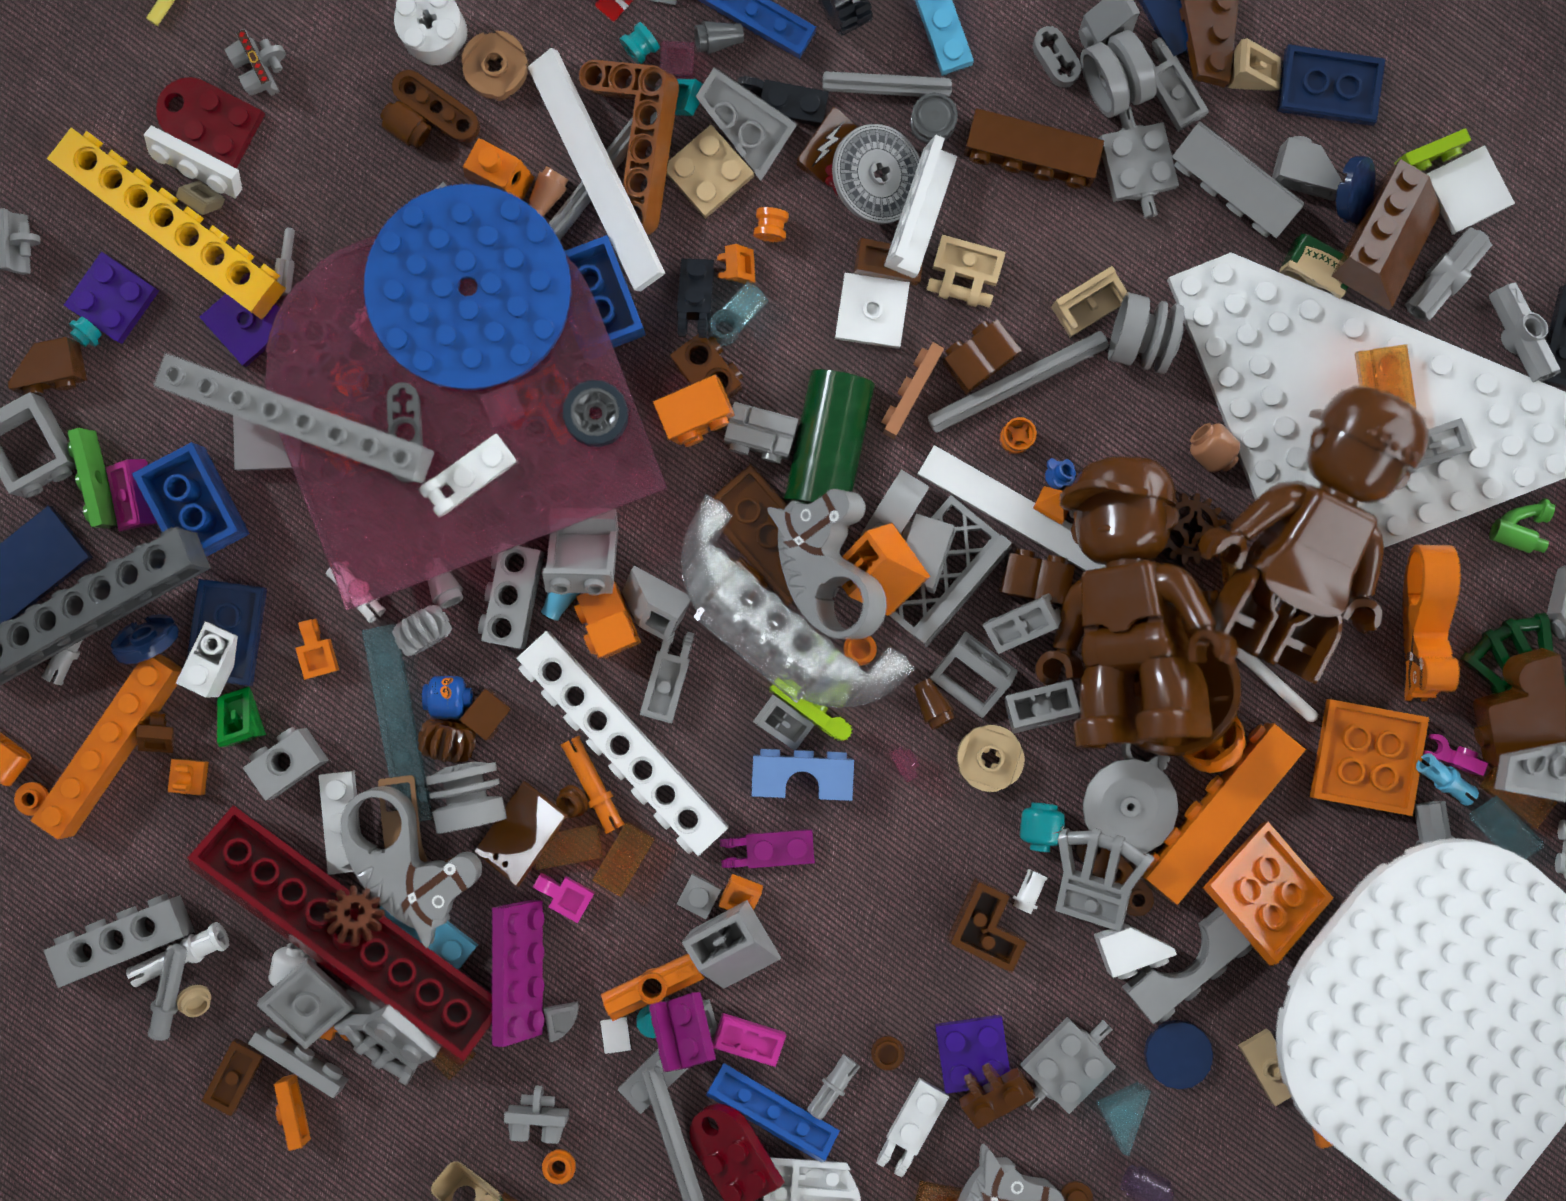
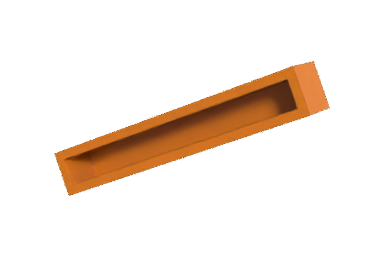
(106, 747)
(1222, 811)

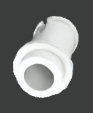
(1029, 891)

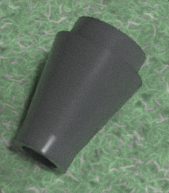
(717, 36)

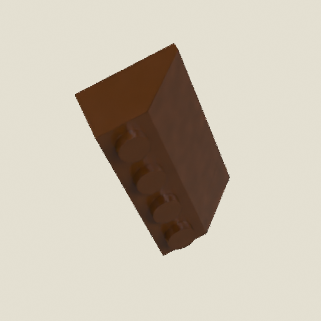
(1390, 235)

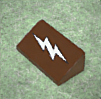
(823, 144)

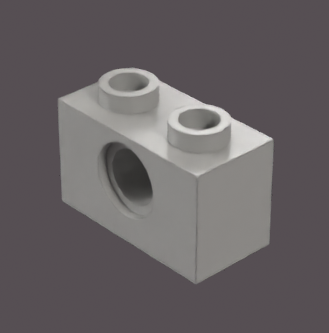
(304, 757)

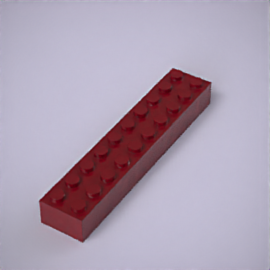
(387, 970)

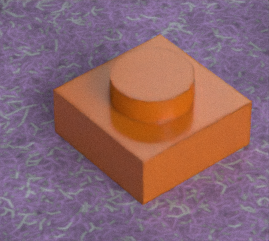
(738, 891)

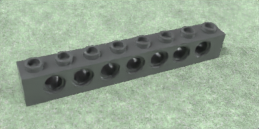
(92, 606)

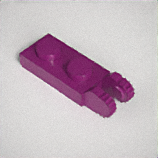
(771, 849)

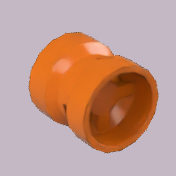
(1023, 435)

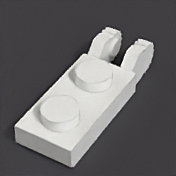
(913, 1124)

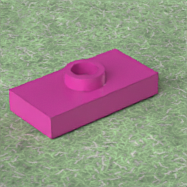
(748, 1039)

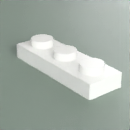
(193, 162)
(335, 794)

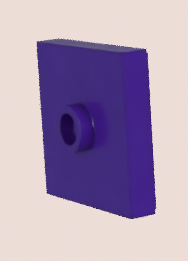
(238, 328)

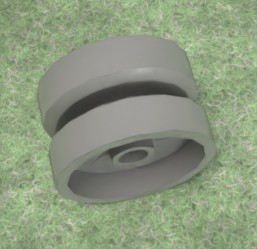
(1118, 73)

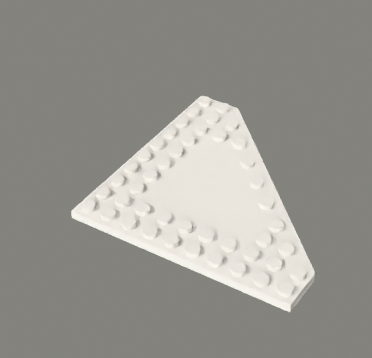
(1290, 348)

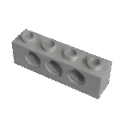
(70, 963)

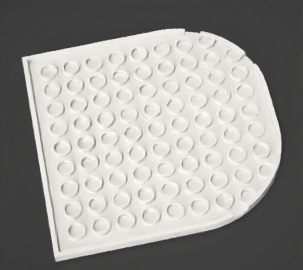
(1435, 1022)

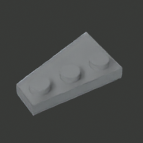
(747, 120)

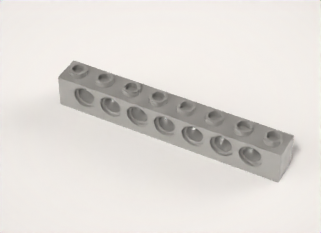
(294, 418)

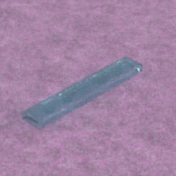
(396, 714)

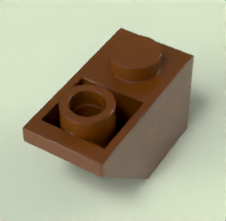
(48, 366)

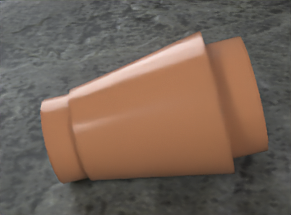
(547, 190)

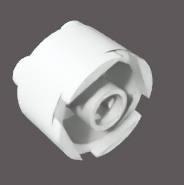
(435, 44)

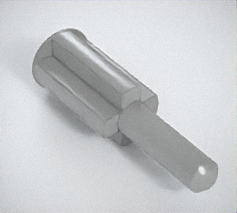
(284, 265)

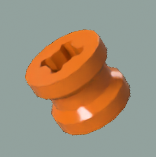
(771, 224)

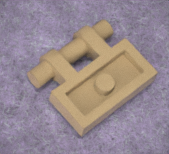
(966, 261)

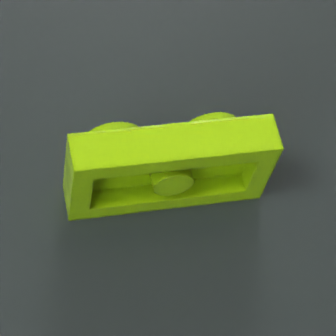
(1444, 148)

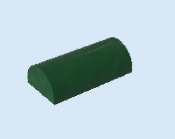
(829, 435)

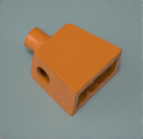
(496, 168)

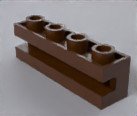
(1033, 149)

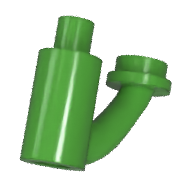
(1519, 537)

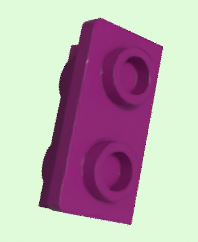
(682, 1032)

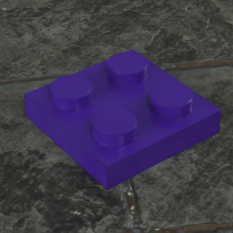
(111, 297)
(967, 1047)

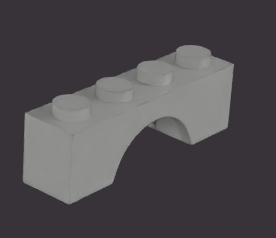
(1160, 992)

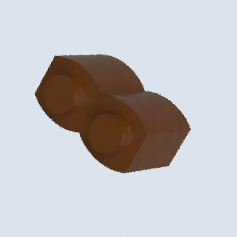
(980, 356)
(1034, 577)

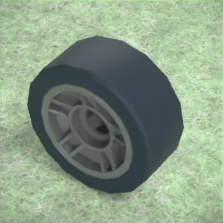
(595, 395)

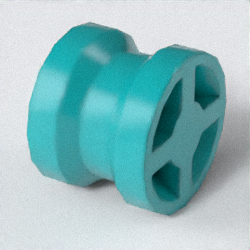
(639, 43)

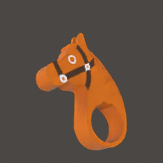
(1428, 608)

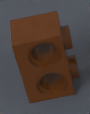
(713, 366)

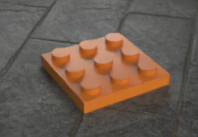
(1369, 757)
(1268, 893)

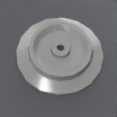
(1150, 798)

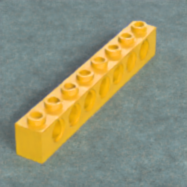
(77, 153)

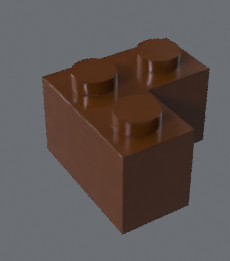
(977, 927)

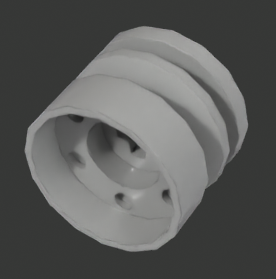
(1151, 334)
(466, 797)

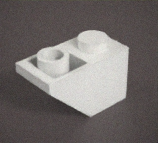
(209, 661)
(1130, 950)

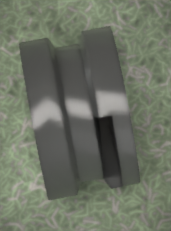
(933, 116)

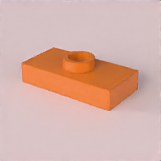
(291, 1112)

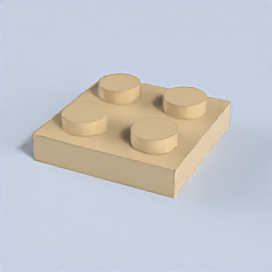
(708, 171)

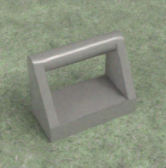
(983, 662)

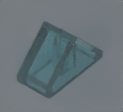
(1123, 1114)

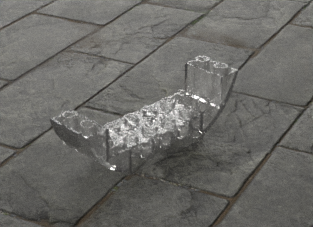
(769, 633)

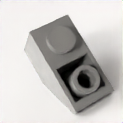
(654, 603)

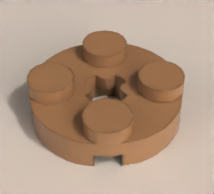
(492, 46)

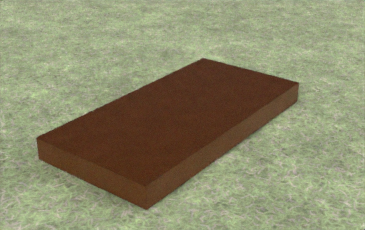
(753, 528)

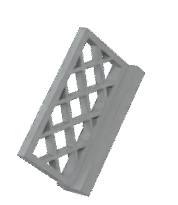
(966, 582)

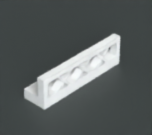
(921, 209)

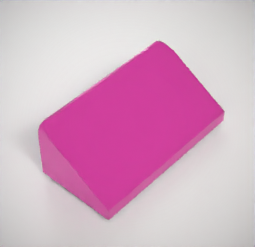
(127, 498)

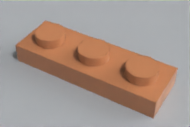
(911, 389)

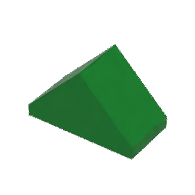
(238, 718)

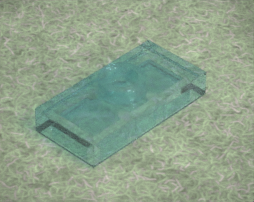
(1506, 828)

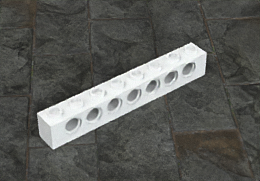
(534, 663)

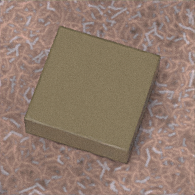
(200, 197)

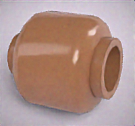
(1215, 447)

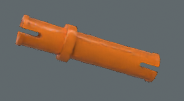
(592, 785)

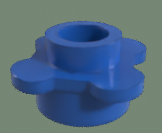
(1060, 473)

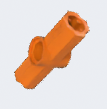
(633, 995)

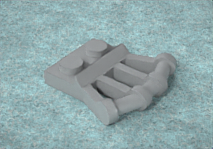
(1090, 896)
(395, 1034)

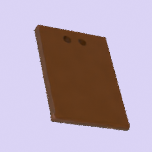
(523, 835)

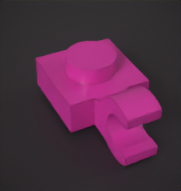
(1462, 759)
(568, 898)

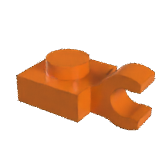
(317, 655)

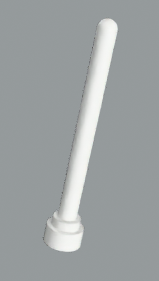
(1278, 686)

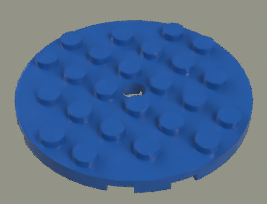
(457, 237)

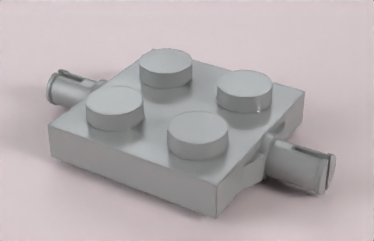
(1138, 162)
(1068, 1064)

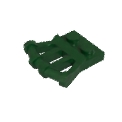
(1493, 640)

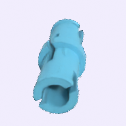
(1447, 779)

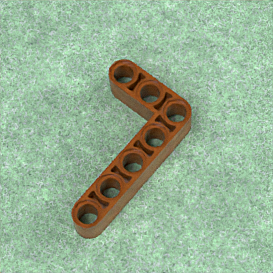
(642, 132)

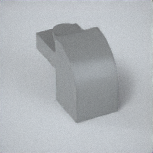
(898, 502)

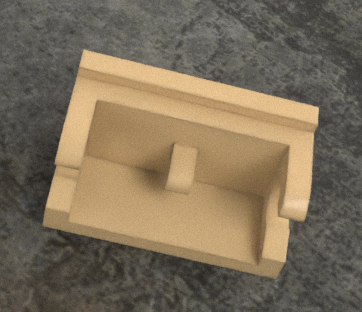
(1090, 301)

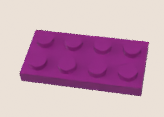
(517, 972)

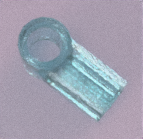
(738, 312)

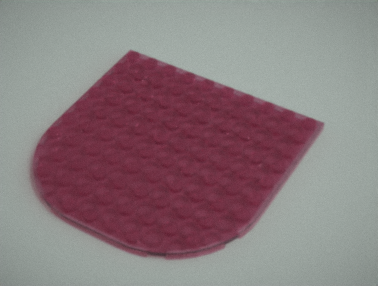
(383, 530)

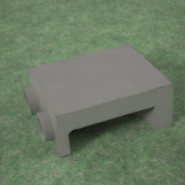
(583, 557)

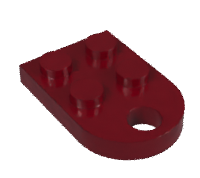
(209, 119)
(733, 1155)

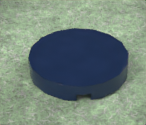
(1357, 190)
(144, 641)
(1178, 1054)

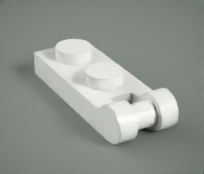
(469, 474)

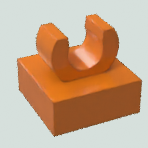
(739, 264)
(188, 776)

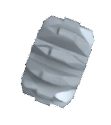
(422, 630)

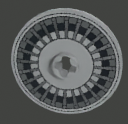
(870, 150)

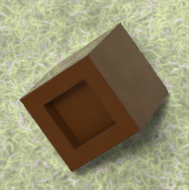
(486, 714)

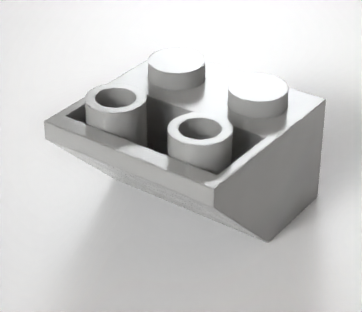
(731, 946)

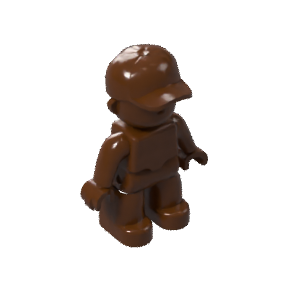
(1317, 537)
(1132, 613)

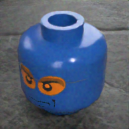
(446, 697)

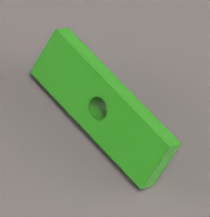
(92, 478)

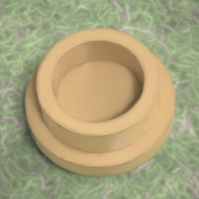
(194, 1000)

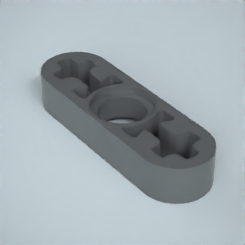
(412, 407)

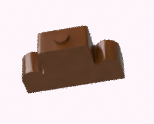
(1528, 713)

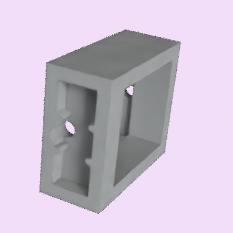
(17, 413)

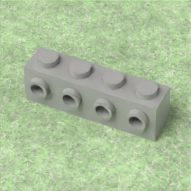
(1237, 180)

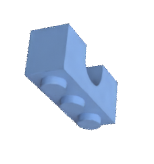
(832, 773)

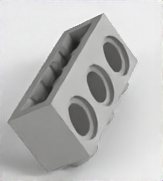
(520, 612)

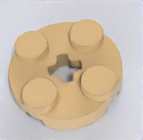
(1006, 748)

